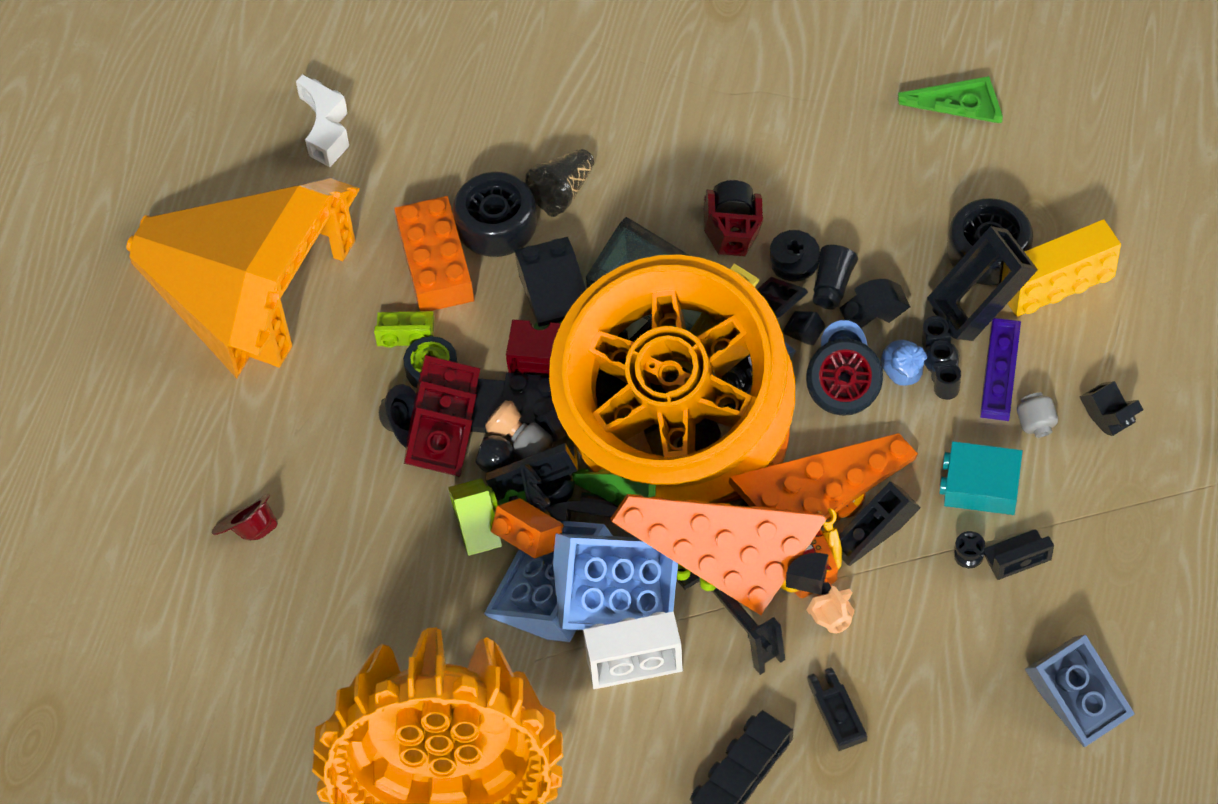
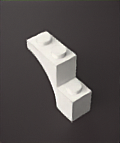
(328, 137)

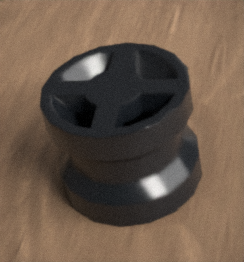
(969, 542)

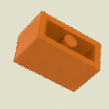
(526, 527)

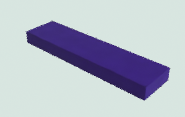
(1000, 369)

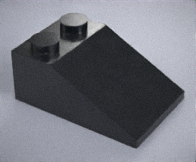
(550, 279)

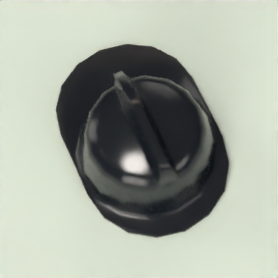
(397, 410)

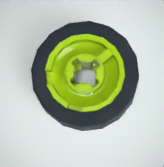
(428, 346)

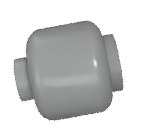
(1037, 414)
(531, 440)

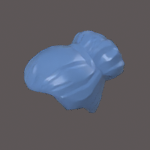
(903, 362)

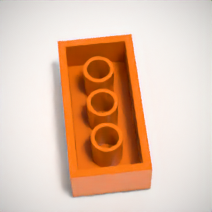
(434, 254)

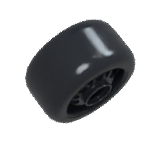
(495, 214)
(975, 219)

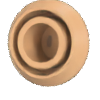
(504, 420)

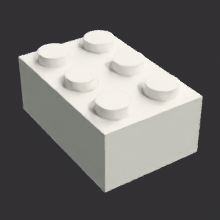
(633, 649)

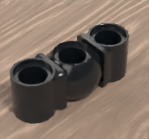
(941, 368)

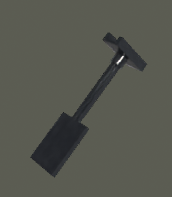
(765, 639)

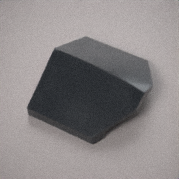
(781, 295)

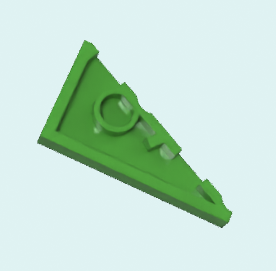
(965, 98)
(611, 486)

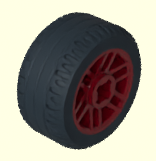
(850, 358)

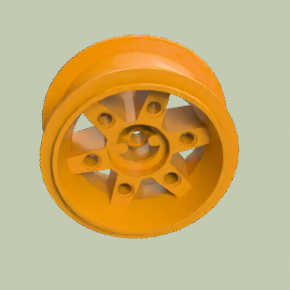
(664, 288)

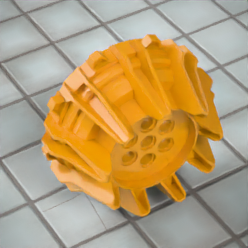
(438, 733)

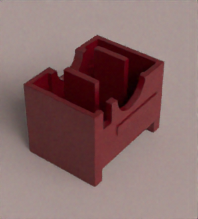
(530, 348)

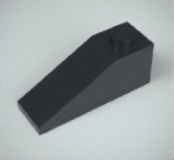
(877, 522)

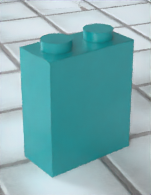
(981, 478)

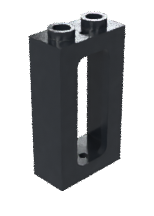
(966, 273)

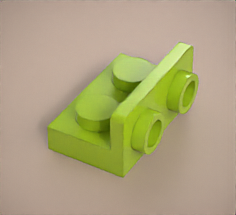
(403, 327)

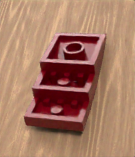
(441, 416)

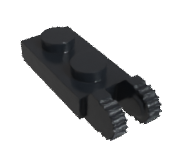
(837, 711)

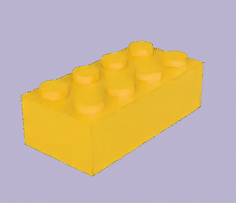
(1067, 267)

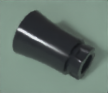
(833, 275)

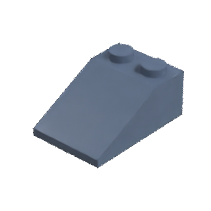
(1080, 690)

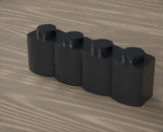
(746, 762)

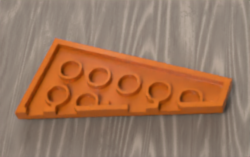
(826, 478)

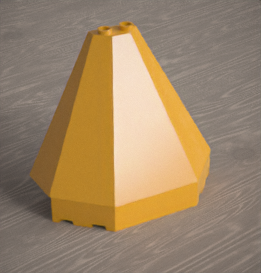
(234, 260)

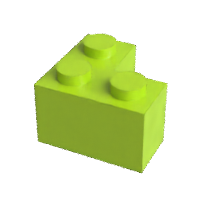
(474, 508)

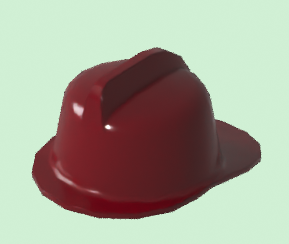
(250, 522)

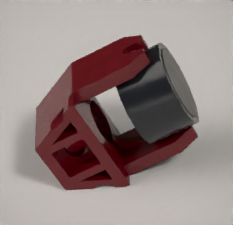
(731, 206)

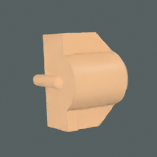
(832, 610)

